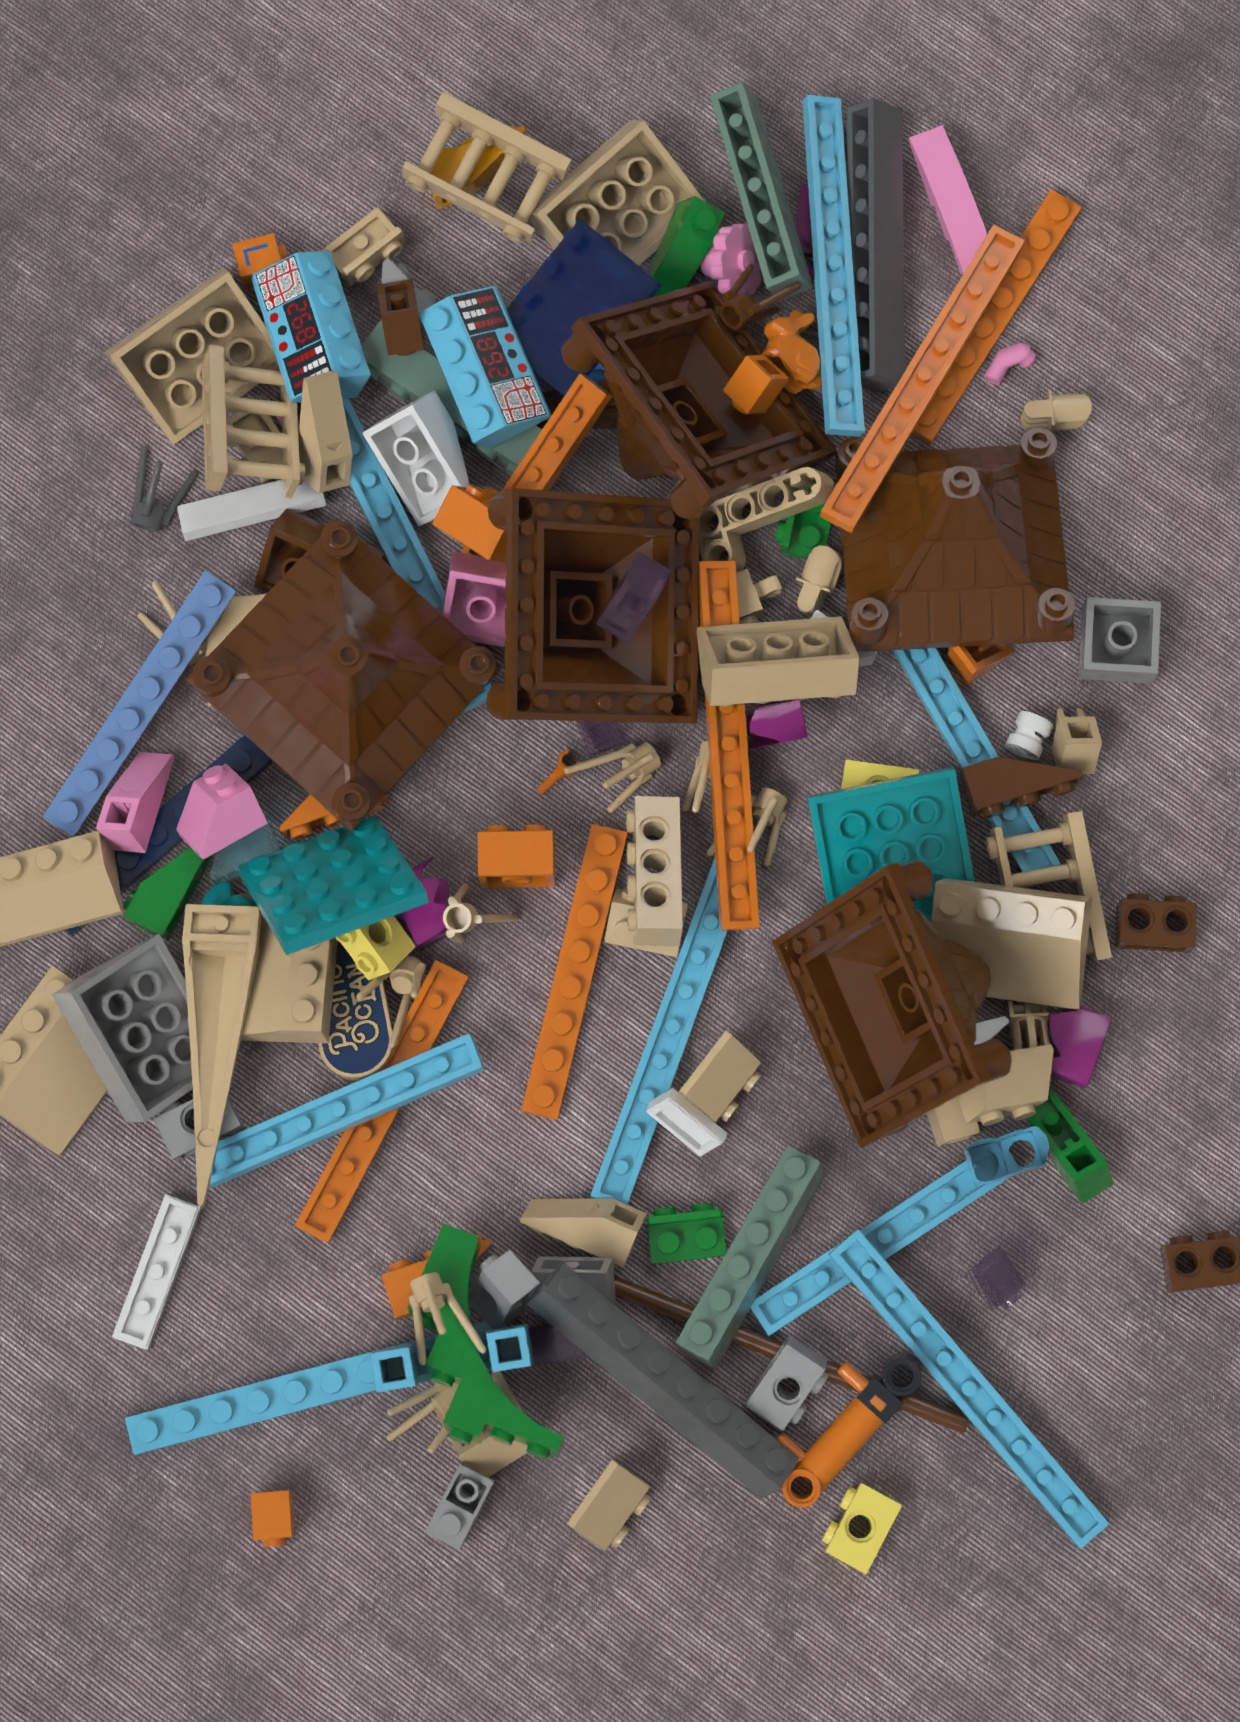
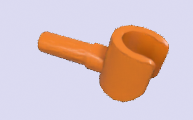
(556, 774)

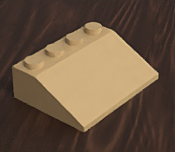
(620, 192)
(167, 352)
(1024, 936)
(290, 992)
(44, 1071)

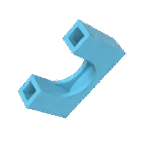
(400, 1368)

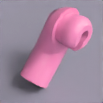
(1007, 357)

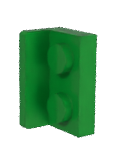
(803, 532)
(687, 1234)

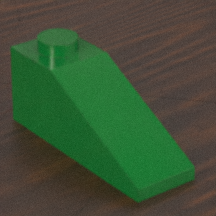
(685, 243)
(164, 895)
(1071, 1149)

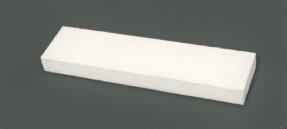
(244, 508)
(156, 1272)

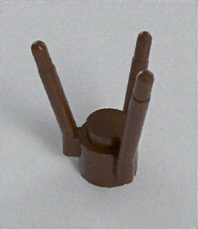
(743, 308)

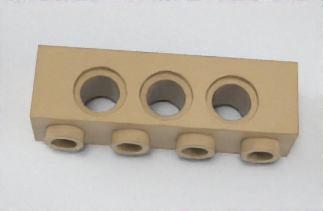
(662, 923)

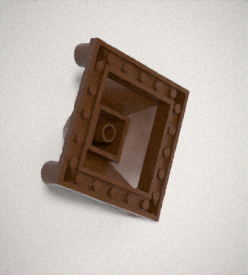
(668, 378)
(959, 550)
(560, 574)
(343, 674)
(890, 1003)

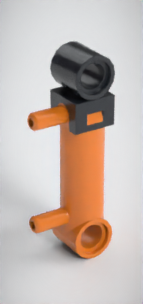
(850, 1431)

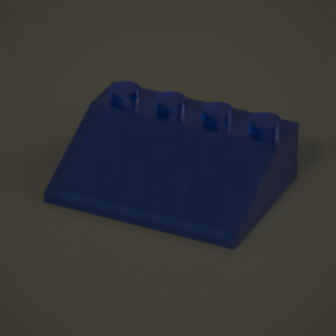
(575, 281)

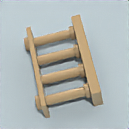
(516, 149)
(219, 434)
(1077, 869)

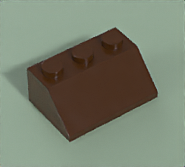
(286, 543)

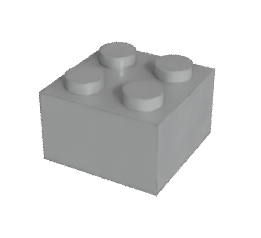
(1119, 640)

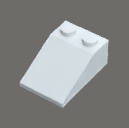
(419, 454)

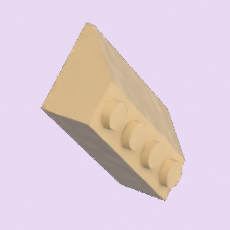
(777, 661)
(57, 887)

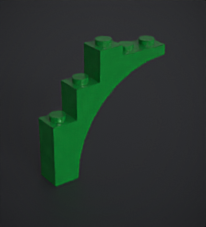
(455, 1359)

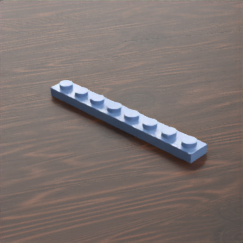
(139, 703)

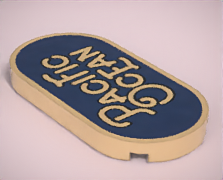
(357, 1027)

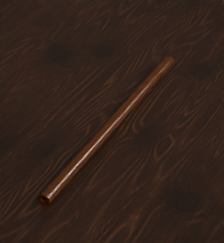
(769, 1347)

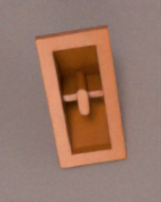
(977, 660)

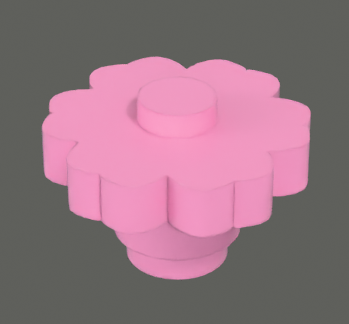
(730, 256)

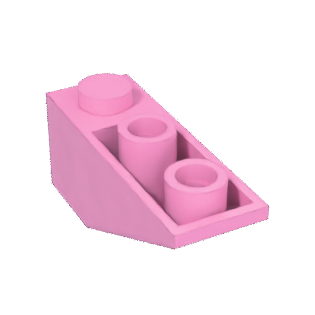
(135, 802)

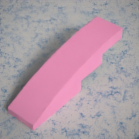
(949, 193)

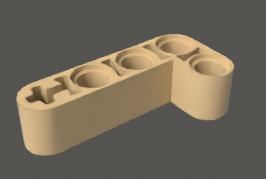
(762, 513)

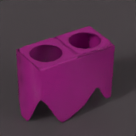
(776, 724)
(426, 921)
(1078, 1043)

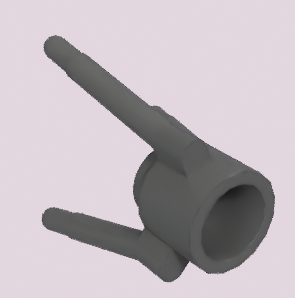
(147, 511)

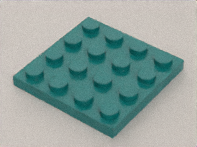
(889, 823)
(332, 885)

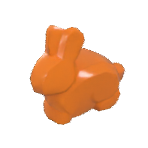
(793, 353)

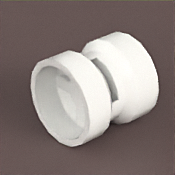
(1029, 735)

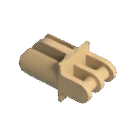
(1057, 412)
(819, 578)
(1027, 1022)

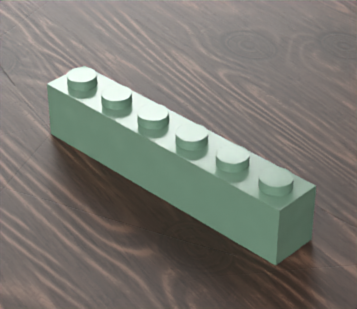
(761, 189)
(421, 373)
(750, 1258)

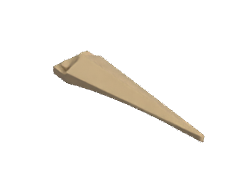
(219, 977)

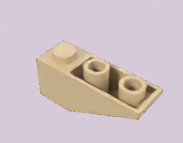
(324, 434)
(591, 1224)

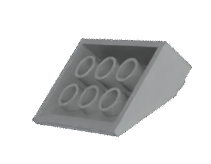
(134, 1027)

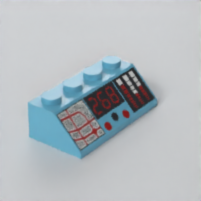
(310, 322)
(485, 365)

